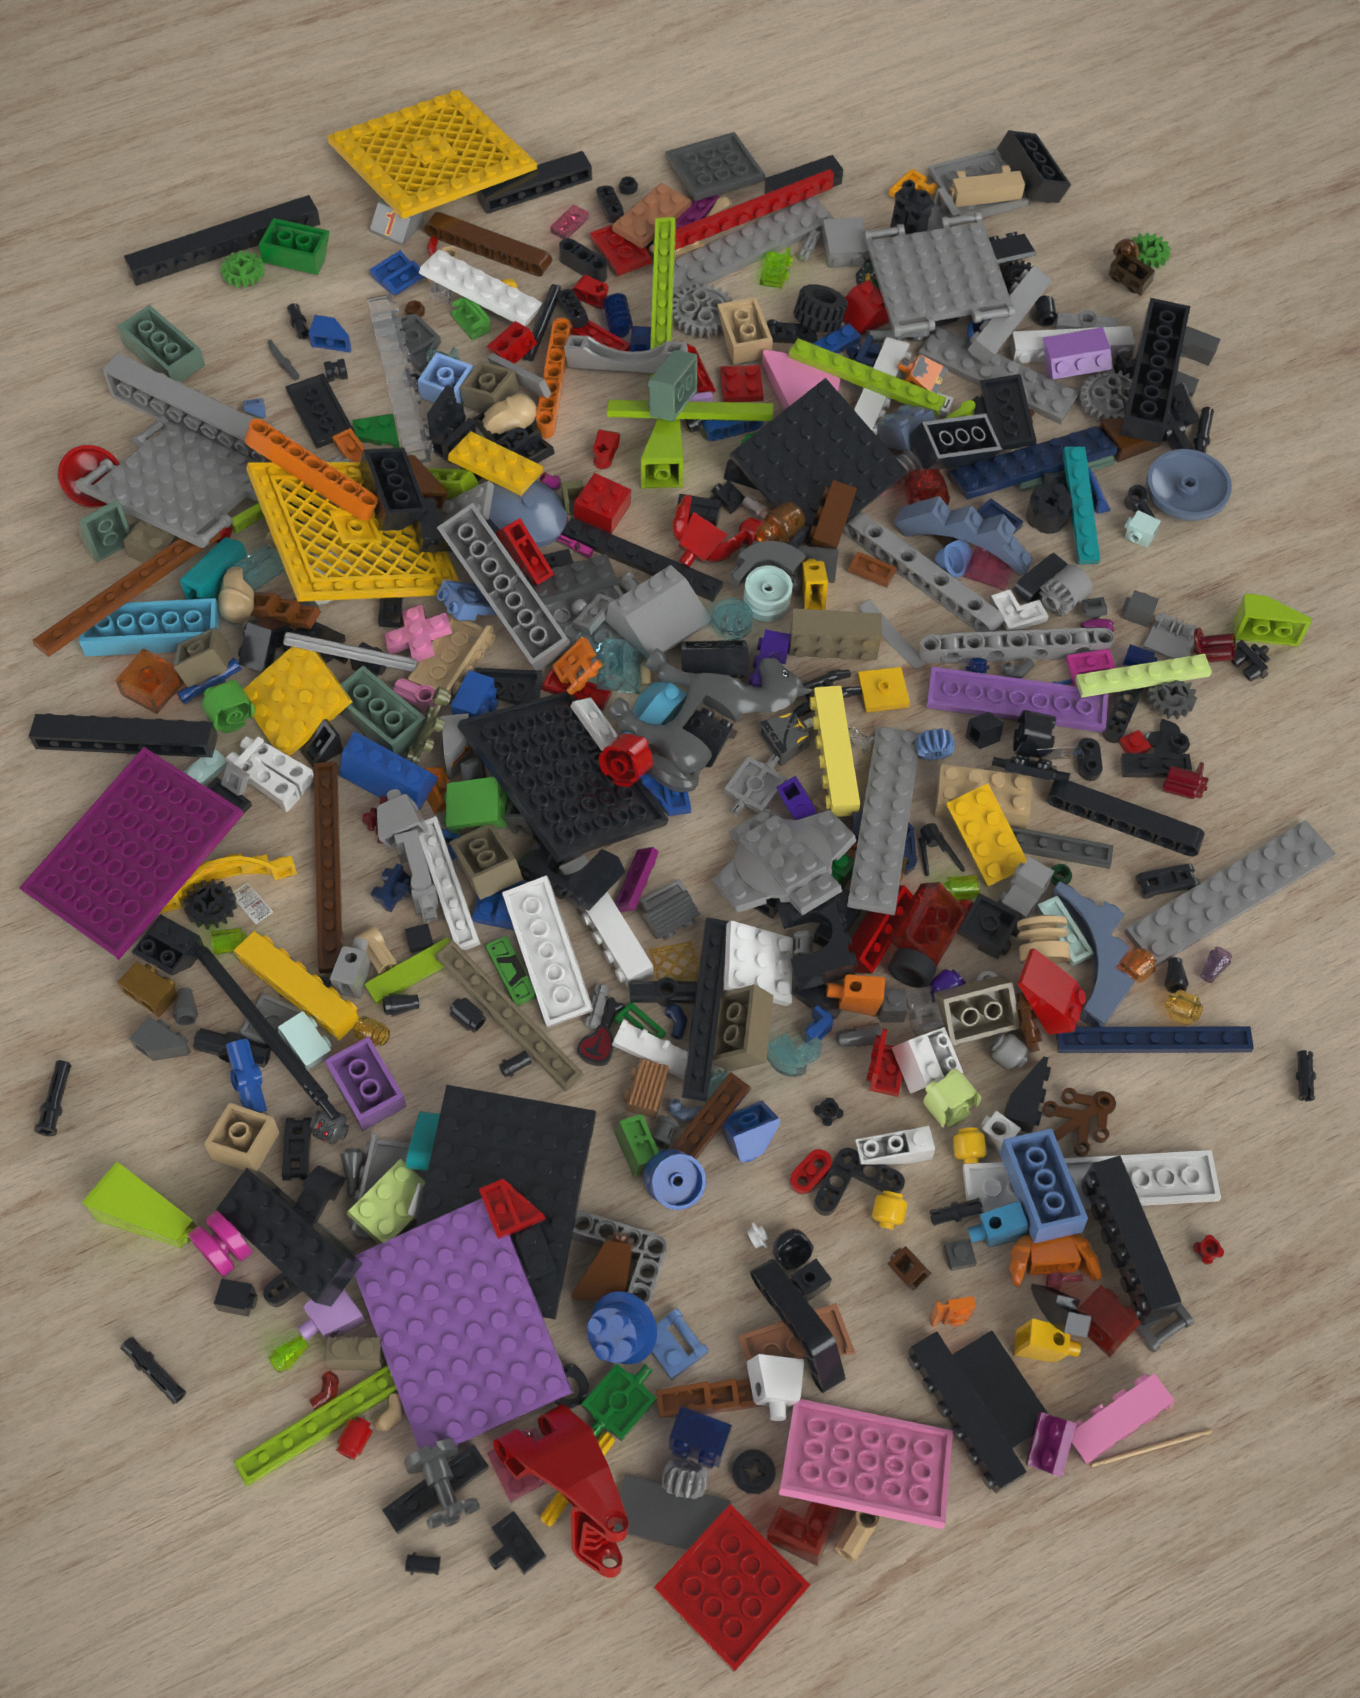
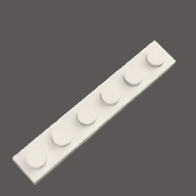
(448, 886)

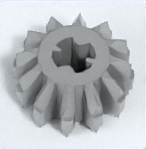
(684, 1478)

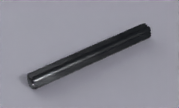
(543, 320)

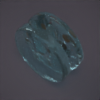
(732, 619)

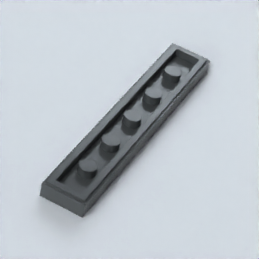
(1064, 848)

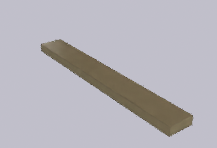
(509, 1015)

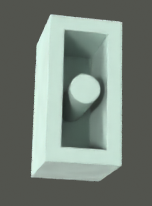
(304, 1040)

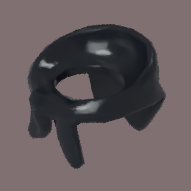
(575, 1372)

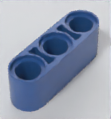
(724, 429)

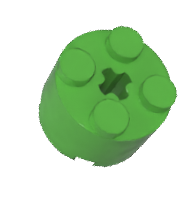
(227, 706)

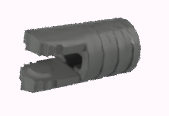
(858, 1035)

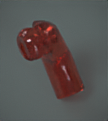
(329, 1390)

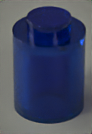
(1137, 655)

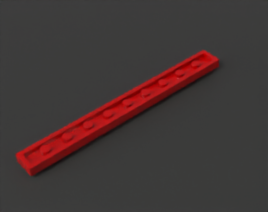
(753, 209)

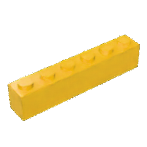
(297, 985)

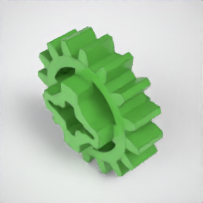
(1152, 250)
(242, 269)

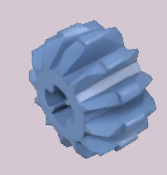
(935, 744)

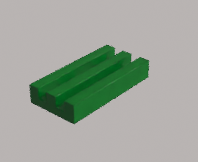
(641, 1015)

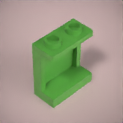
(475, 804)

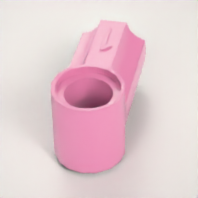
(415, 694)

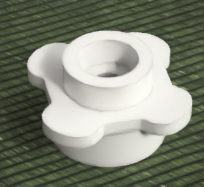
(758, 1236)

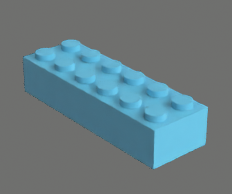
(151, 626)

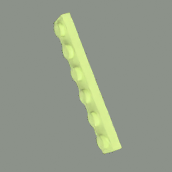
(1143, 675)

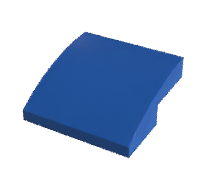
(396, 273)

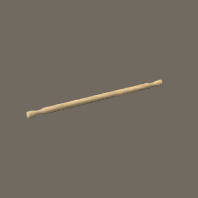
(1150, 1448)

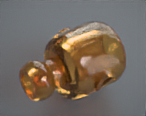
(781, 523)

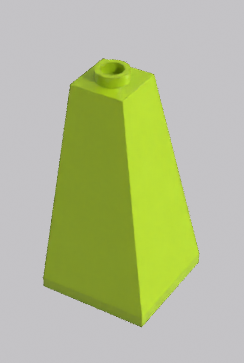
(663, 457)
(133, 1206)

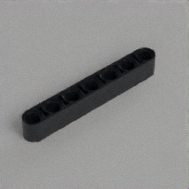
(1126, 817)

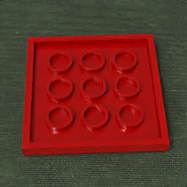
(732, 1587)

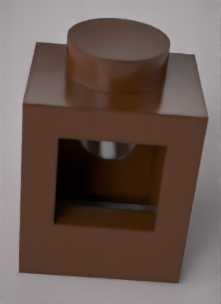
(916, 1274)

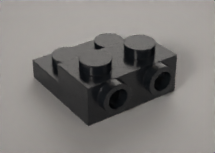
(445, 416)
(990, 926)

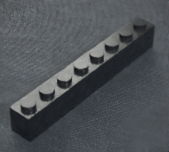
(123, 735)

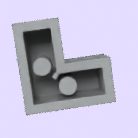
(1027, 887)

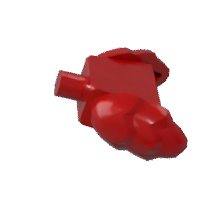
(701, 538)

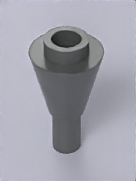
(352, 1162)

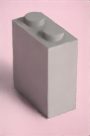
(844, 242)

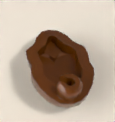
(1126, 246)

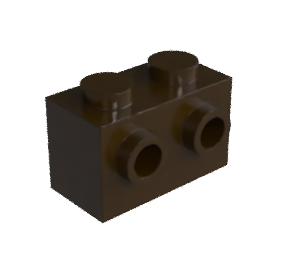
(1131, 273)

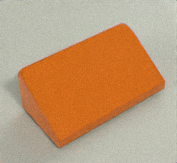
(436, 796)

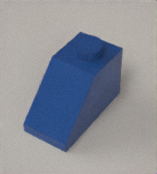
(328, 334)

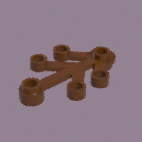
(1080, 1119)

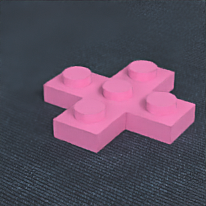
(418, 633)

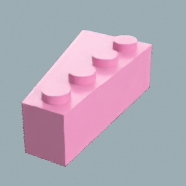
(1121, 1417)

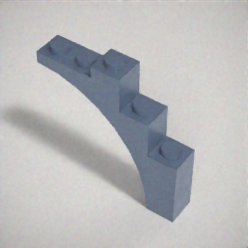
(966, 524)
(1098, 925)

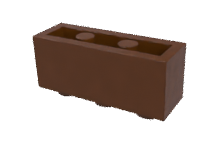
(832, 515)

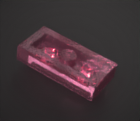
(569, 222)

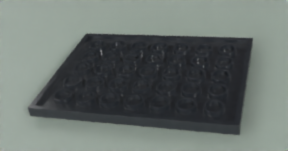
(555, 777)
(528, 1144)

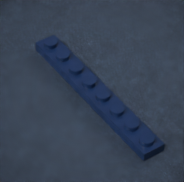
(1157, 1040)

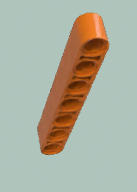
(554, 376)
(310, 469)

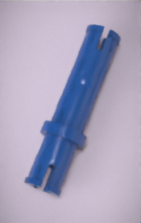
(190, 693)

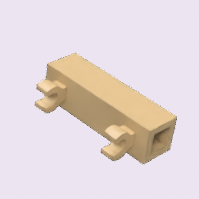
(987, 188)

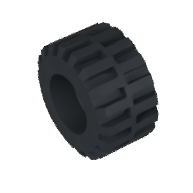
(820, 308)

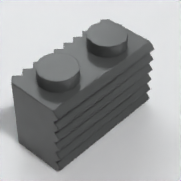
(671, 914)

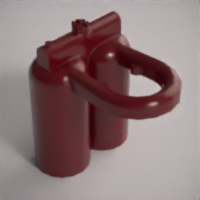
(1215, 647)
(1186, 782)

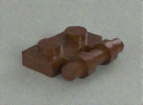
(1028, 1025)

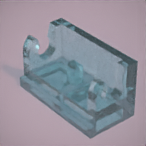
(261, 566)

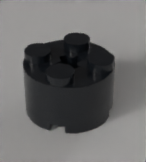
(1049, 508)
(1033, 733)

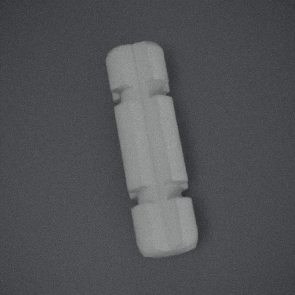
(809, 245)
(598, 1003)

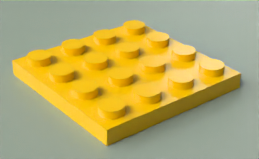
(295, 698)

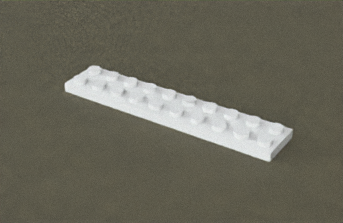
(1155, 1177)

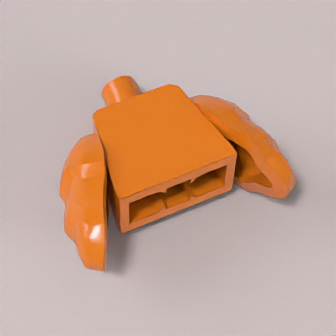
(1051, 1256)

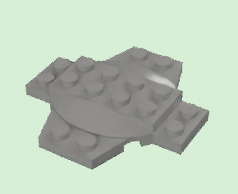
(784, 861)

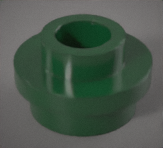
(1063, 870)

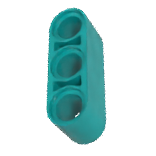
(422, 1141)

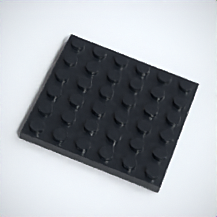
(812, 446)

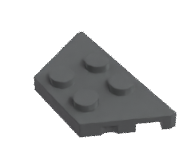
(419, 339)

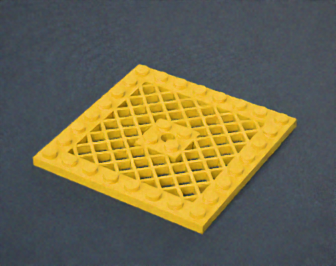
(437, 144)
(313, 586)

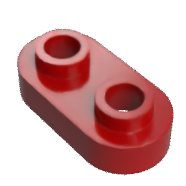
(809, 1172)

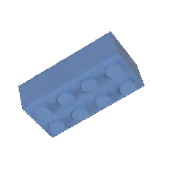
(1043, 1185)

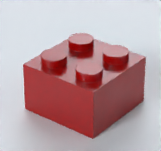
(602, 503)

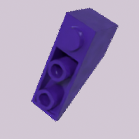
(796, 799)

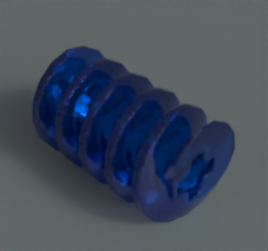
(618, 314)

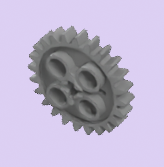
(698, 310)
(1105, 395)

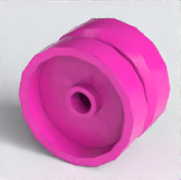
(223, 1240)

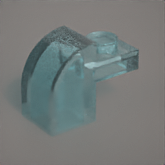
(791, 1060)

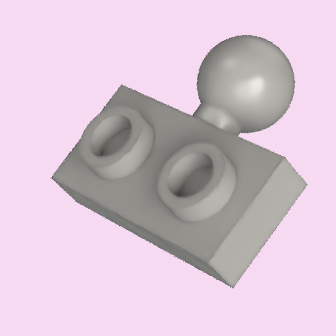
(590, 616)

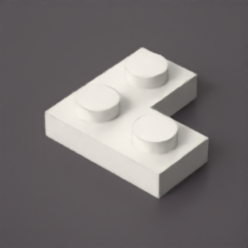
(1017, 616)

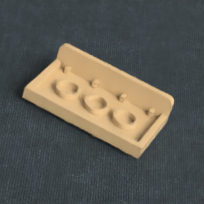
(454, 656)

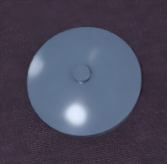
(1188, 484)
(538, 509)

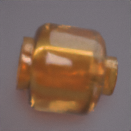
(1139, 964)

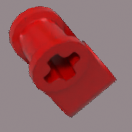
(590, 290)
(605, 448)

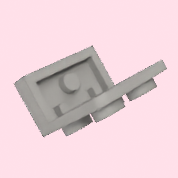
(943, 207)

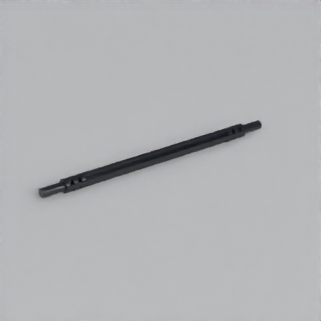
(266, 1031)

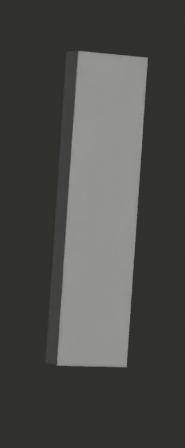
(525, 378)

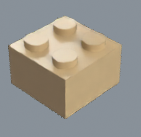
(241, 1138)

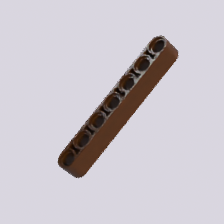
(488, 244)

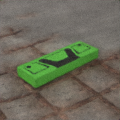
(511, 971)

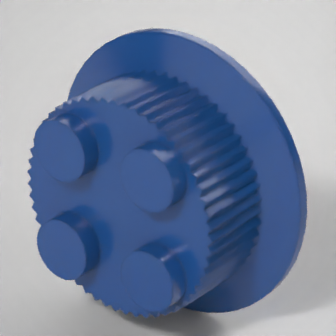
(622, 1328)

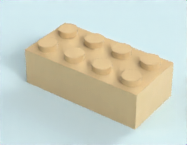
(1010, 790)

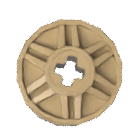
(1043, 935)

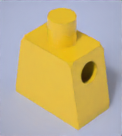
(815, 576)
(1044, 1342)

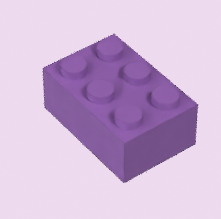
(365, 1083)

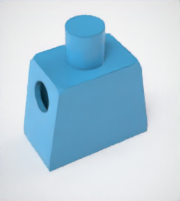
(1010, 1224)

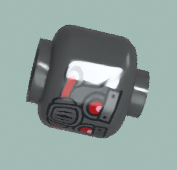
(328, 1130)

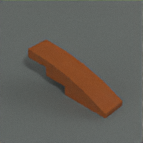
(284, 610)
(706, 1397)

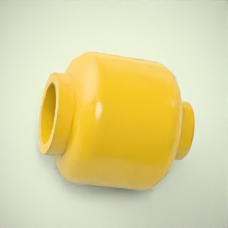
(969, 1145)
(889, 1209)

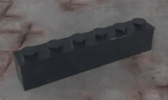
(546, 179)
(966, 1412)

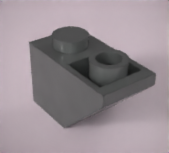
(158, 1042)

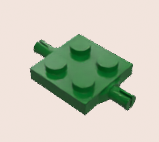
(619, 1401)

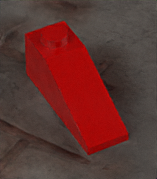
(524, 551)

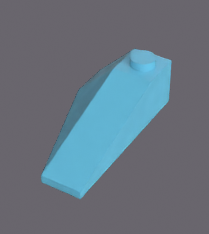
(659, 704)

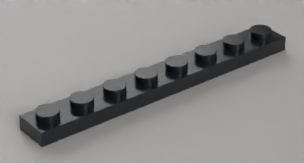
(639, 557)
(705, 1011)

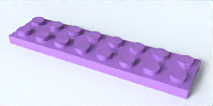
(1008, 696)

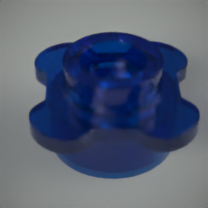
(977, 665)

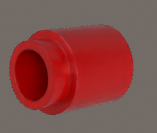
(354, 1438)

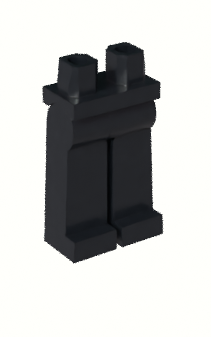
(912, 208)

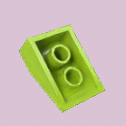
(1269, 622)

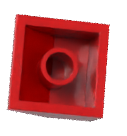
(865, 308)

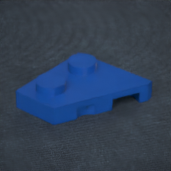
(671, 802)

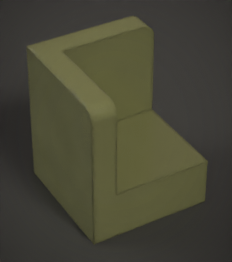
(570, 492)

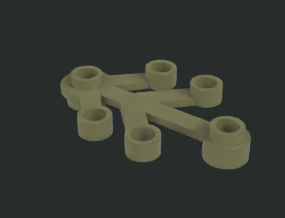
(432, 723)

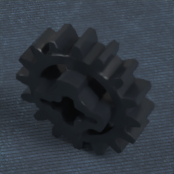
(208, 896)

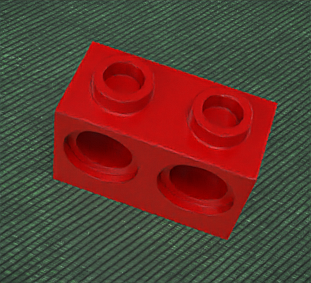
(513, 342)

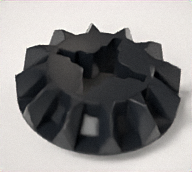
(765, 1467)

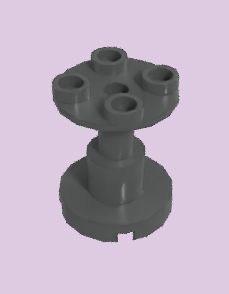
(437, 1473)

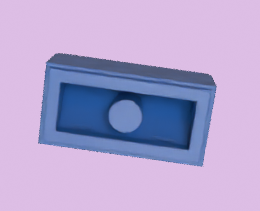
(1099, 500)

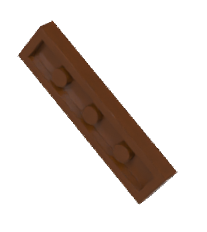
(712, 1116)

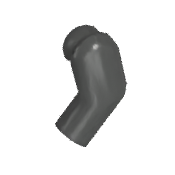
(1013, 671)

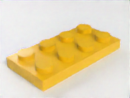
(495, 463)
(986, 834)

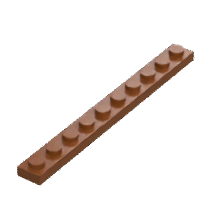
(116, 596)

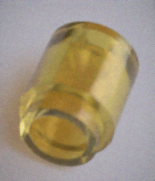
(374, 1029)

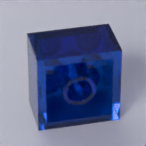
(699, 1437)

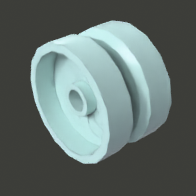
(768, 593)

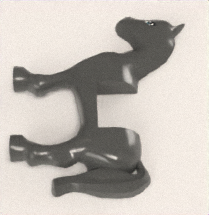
(682, 752)

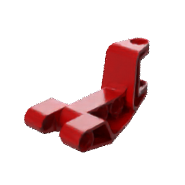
(576, 1467)

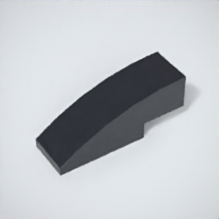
(1061, 1310)

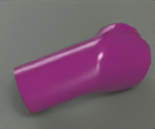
(553, 482)
(1098, 623)

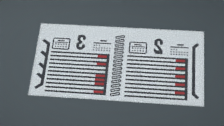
(252, 903)

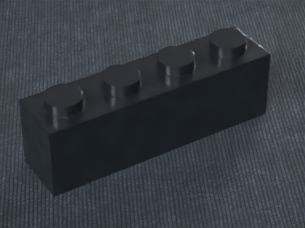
(804, 171)

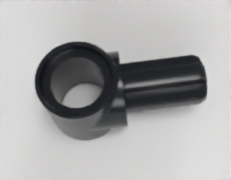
(1142, 504)

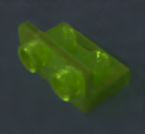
(776, 269)

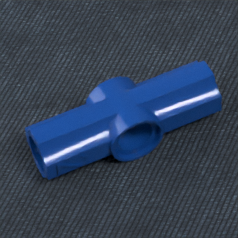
(246, 1075)

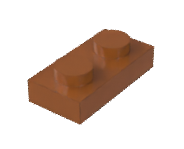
(872, 569)

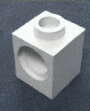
(1001, 1122)

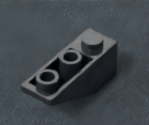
(1025, 1099)

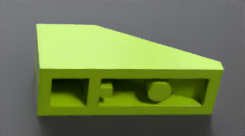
(455, 480)

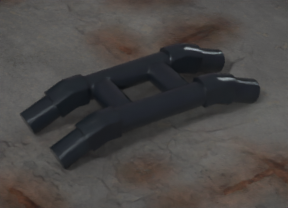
(826, 680)

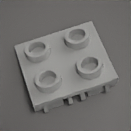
(1170, 637)

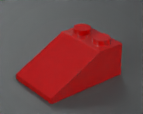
(1051, 993)

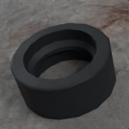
(912, 968)

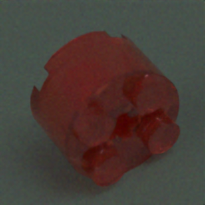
(925, 485)

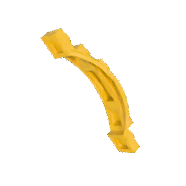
(232, 866)

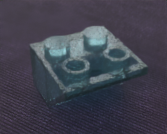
(620, 666)

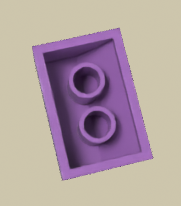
(1077, 353)

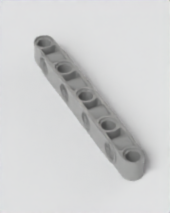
(923, 573)
(1013, 645)

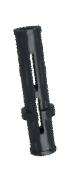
(1202, 438)
(146, 1363)

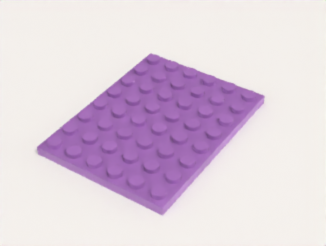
(459, 1327)

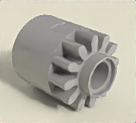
(1066, 590)

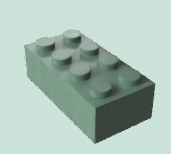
(161, 344)

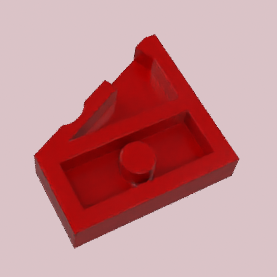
(508, 1209)

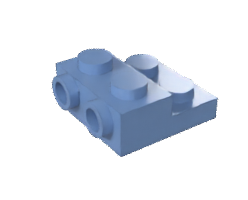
(464, 600)

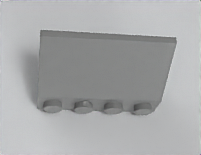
(658, 612)

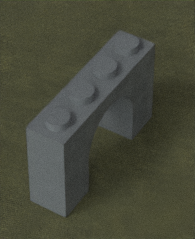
(1200, 348)

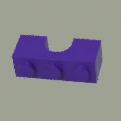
(773, 645)

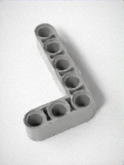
(645, 1258)

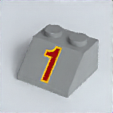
(391, 226)
(455, 744)

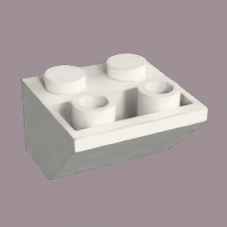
(926, 1059)

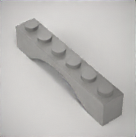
(586, 353)

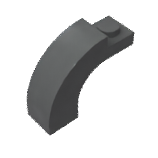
(766, 553)

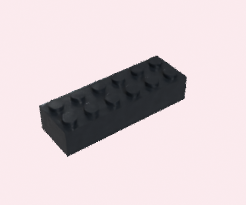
(289, 1237)
(1130, 1240)

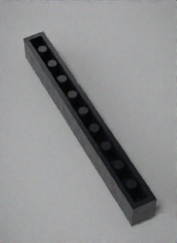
(216, 241)

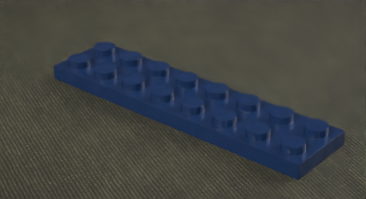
(1028, 463)

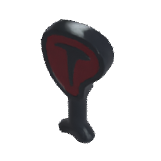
(598, 1047)

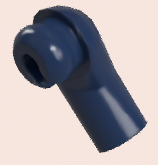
(679, 1018)

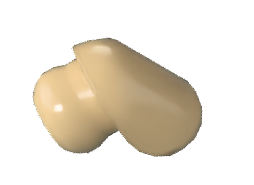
(645, 674)
(391, 1416)

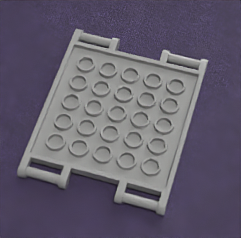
(938, 274)
(175, 482)

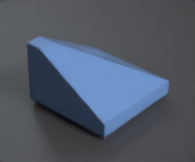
(255, 407)

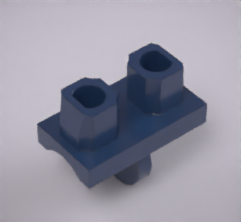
(861, 354)
(395, 887)

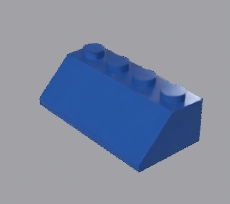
(382, 770)

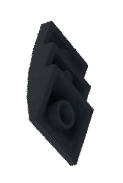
(536, 450)

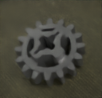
(1172, 698)

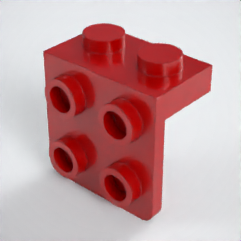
(884, 1069)

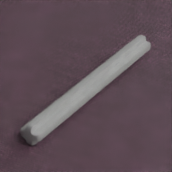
(349, 651)

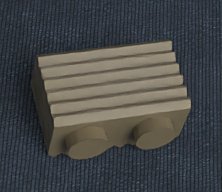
(354, 1353)

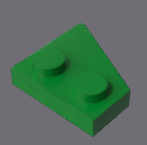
(377, 430)

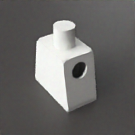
(775, 1382)

